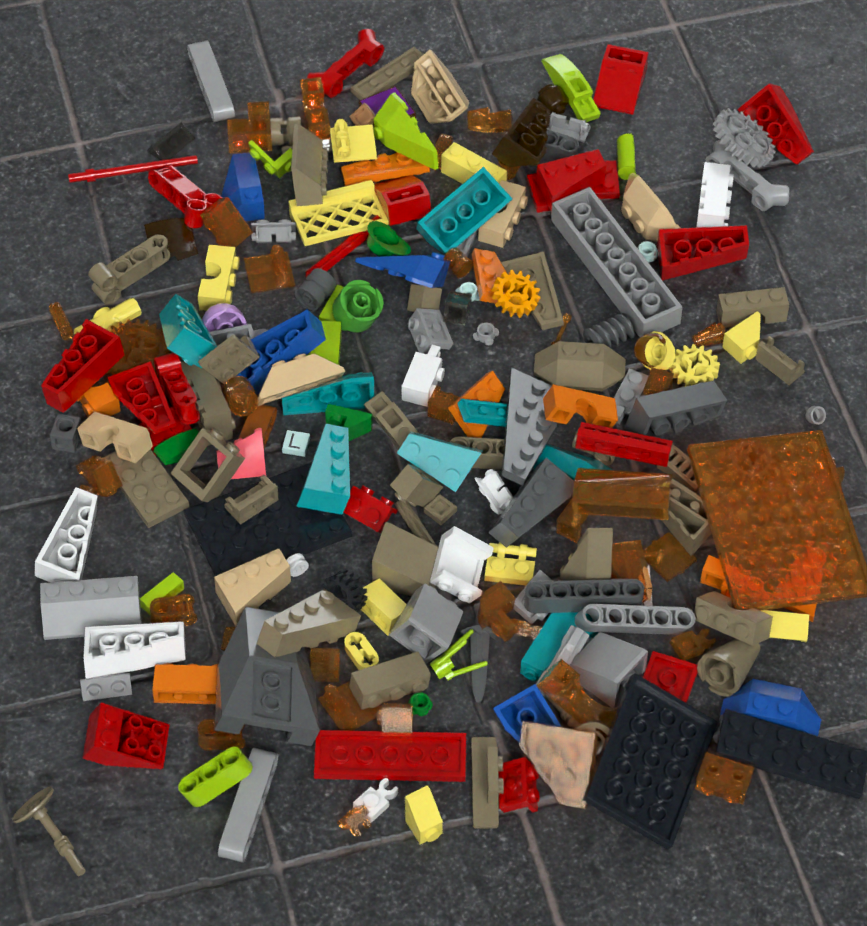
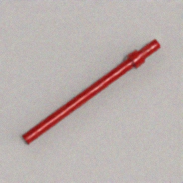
(91, 174)

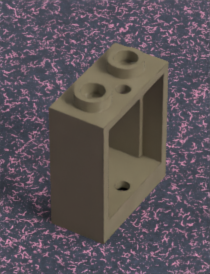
(223, 474)

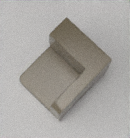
(424, 298)

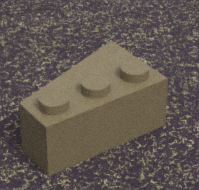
(687, 518)

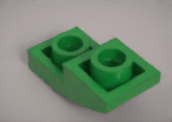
(174, 448)

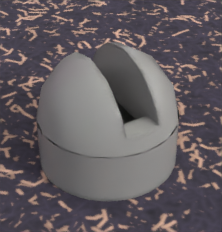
(817, 413)

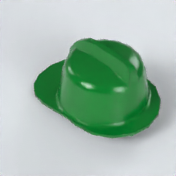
(385, 241)

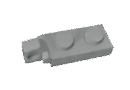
(629, 390)

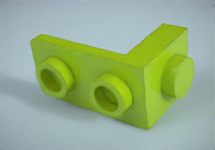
(279, 167)

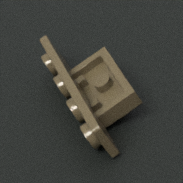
(485, 781)

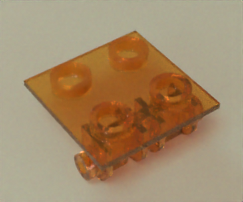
(269, 271)
(344, 709)

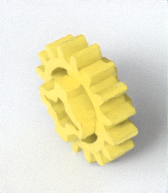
(694, 365)

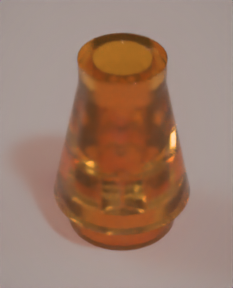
(710, 335)

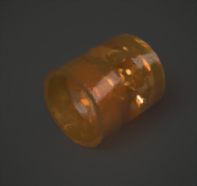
(240, 396)

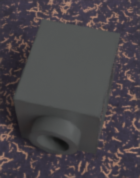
(64, 433)

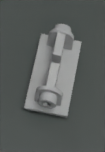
(574, 128)
(265, 230)
(106, 686)

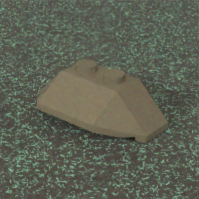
(580, 366)

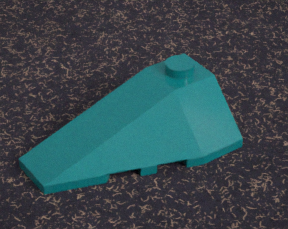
(347, 391)

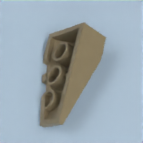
(592, 557)

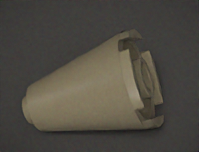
(727, 666)

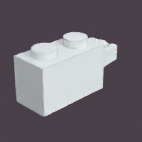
(423, 376)

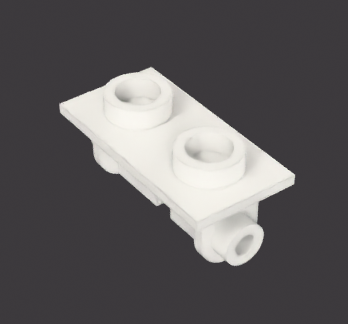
(490, 488)

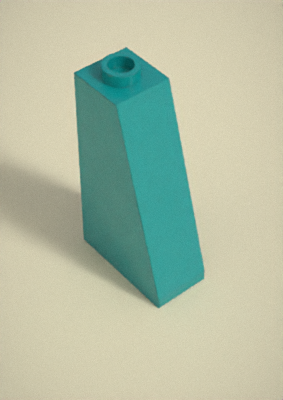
(548, 643)

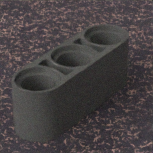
(560, 146)

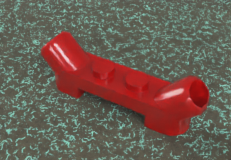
(366, 51)

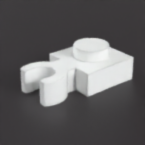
(375, 800)

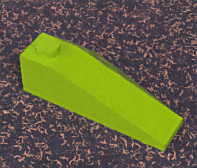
(402, 134)

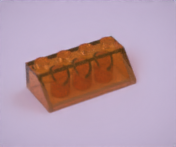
(622, 493)

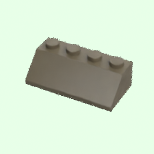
(308, 167)

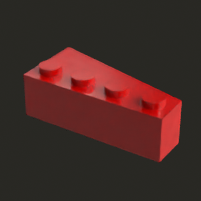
(697, 249)
(82, 365)

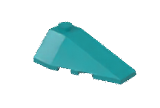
(569, 461)

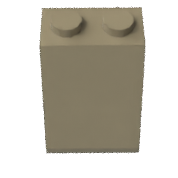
(403, 560)

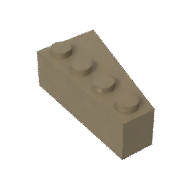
(210, 401)
(308, 624)

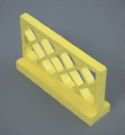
(334, 202)

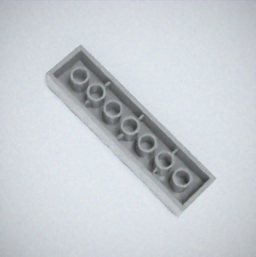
(616, 262)

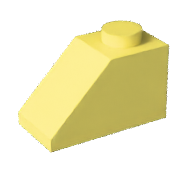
(743, 338)
(423, 815)

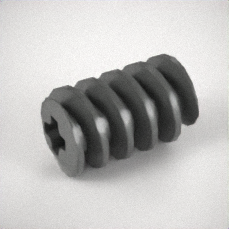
(610, 331)

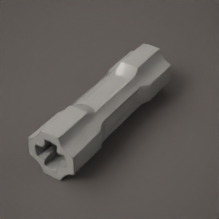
(570, 646)

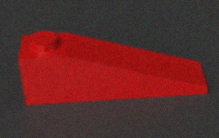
(779, 119)
(143, 396)

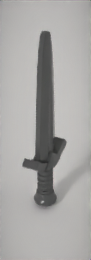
(479, 652)

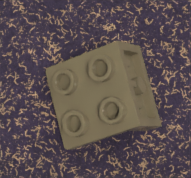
(229, 358)

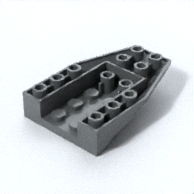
(264, 688)

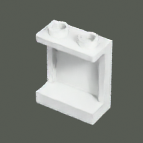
(460, 564)

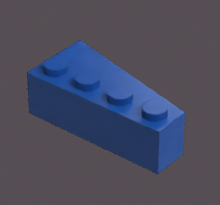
(283, 342)

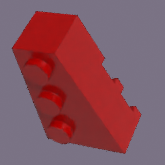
(570, 175)

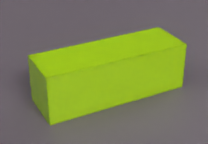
(168, 587)

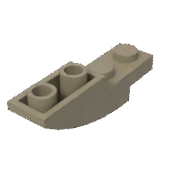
(390, 419)

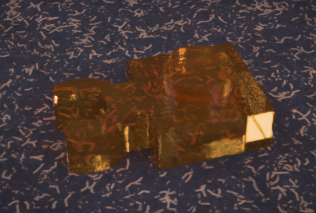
(691, 645)

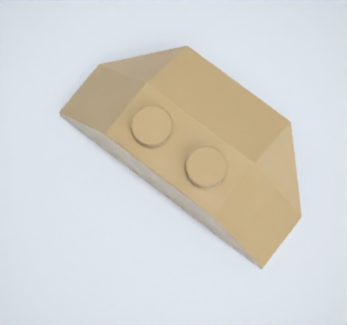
(437, 90)
(645, 209)
(296, 376)

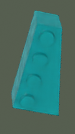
(185, 331)

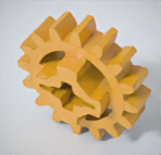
(515, 297)

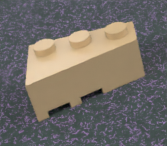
(252, 583)

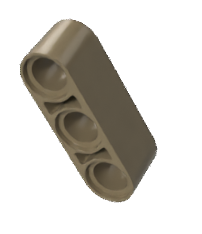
(492, 451)

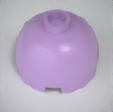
(222, 317)

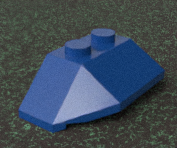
(775, 704)

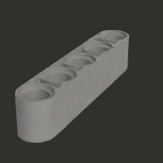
(210, 81)
(644, 614)
(248, 806)

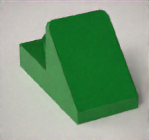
(356, 421)

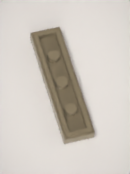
(387, 75)

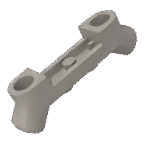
(763, 193)

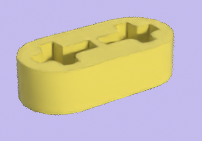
(366, 650)

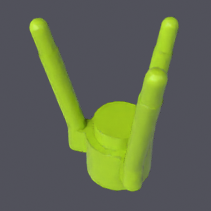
(443, 665)

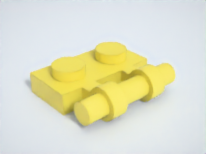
(510, 570)

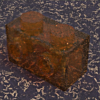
(226, 223)
(724, 778)

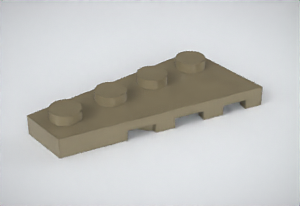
(547, 311)

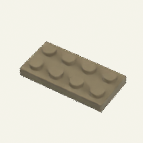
(149, 488)

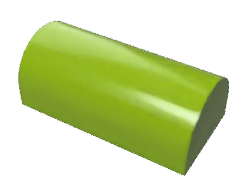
(625, 156)

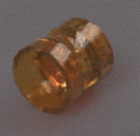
(458, 263)

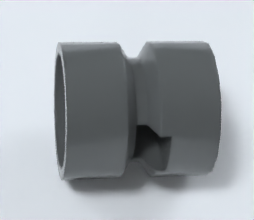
(315, 288)

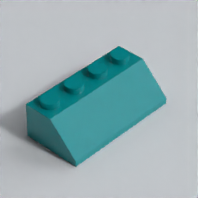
(463, 211)

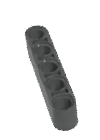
(572, 594)

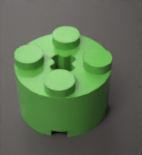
(357, 306)

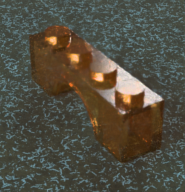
(564, 688)

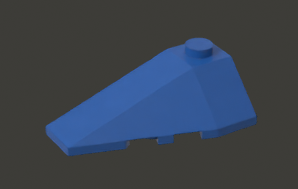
(244, 187)
(419, 269)
(524, 706)

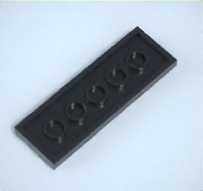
(792, 754)

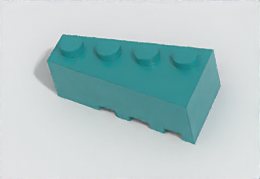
(329, 474)

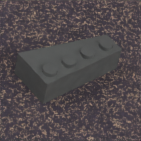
(675, 409)
(538, 497)

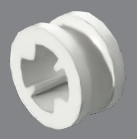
(297, 564)

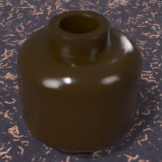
(553, 98)

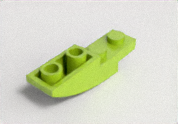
(574, 85)

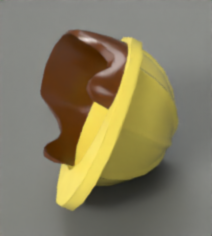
(655, 351)

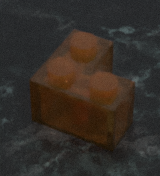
(255, 128)

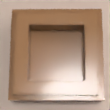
(363, 115)

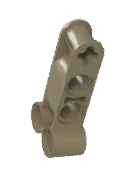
(128, 268)

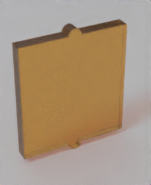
(668, 557)

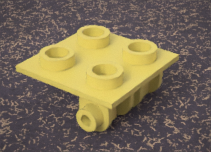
(352, 142)

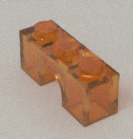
(314, 107)

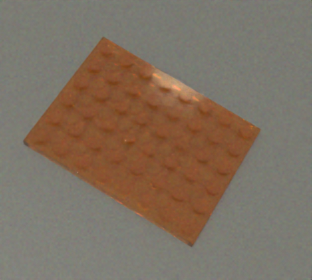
(791, 534)

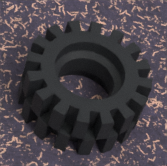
(351, 585)

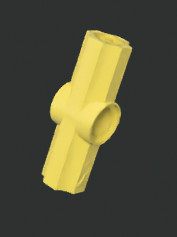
(109, 317)

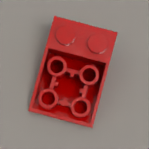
(621, 79)
(403, 199)
(125, 739)

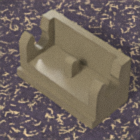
(778, 362)
(253, 500)

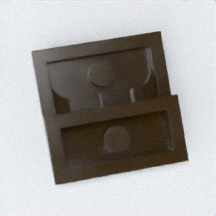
(179, 236)

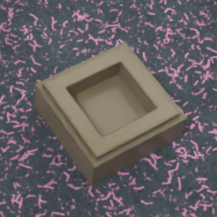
(440, 509)

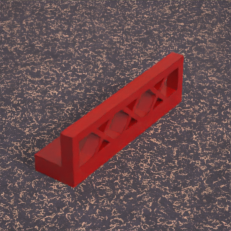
(623, 444)

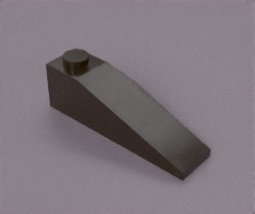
(526, 138)

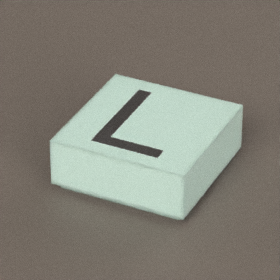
(296, 443)

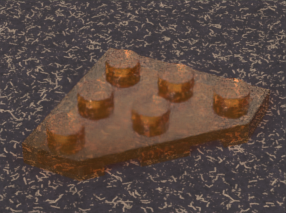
(561, 758)

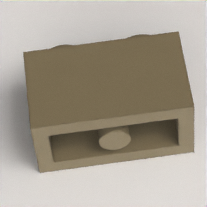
(415, 486)

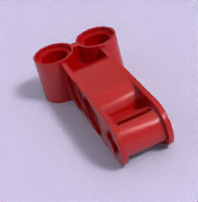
(182, 194)
(177, 388)

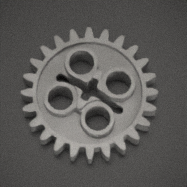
(743, 138)

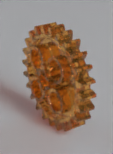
(140, 345)

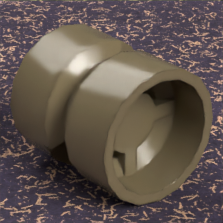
(278, 124)

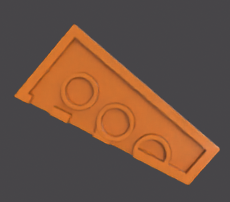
(381, 169)

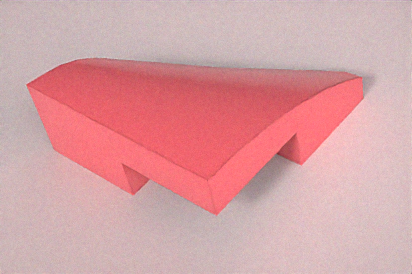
(252, 450)

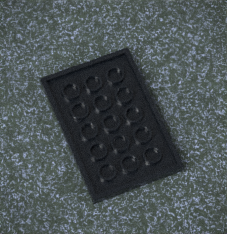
(276, 527)
(650, 761)

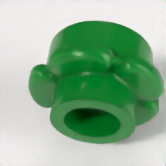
(423, 699)

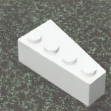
(715, 195)
(68, 543)
(132, 647)

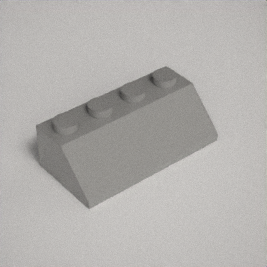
(79, 604)

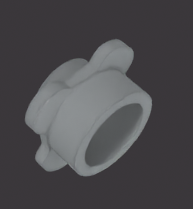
(486, 328)

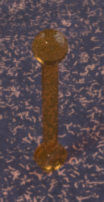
(567, 318)

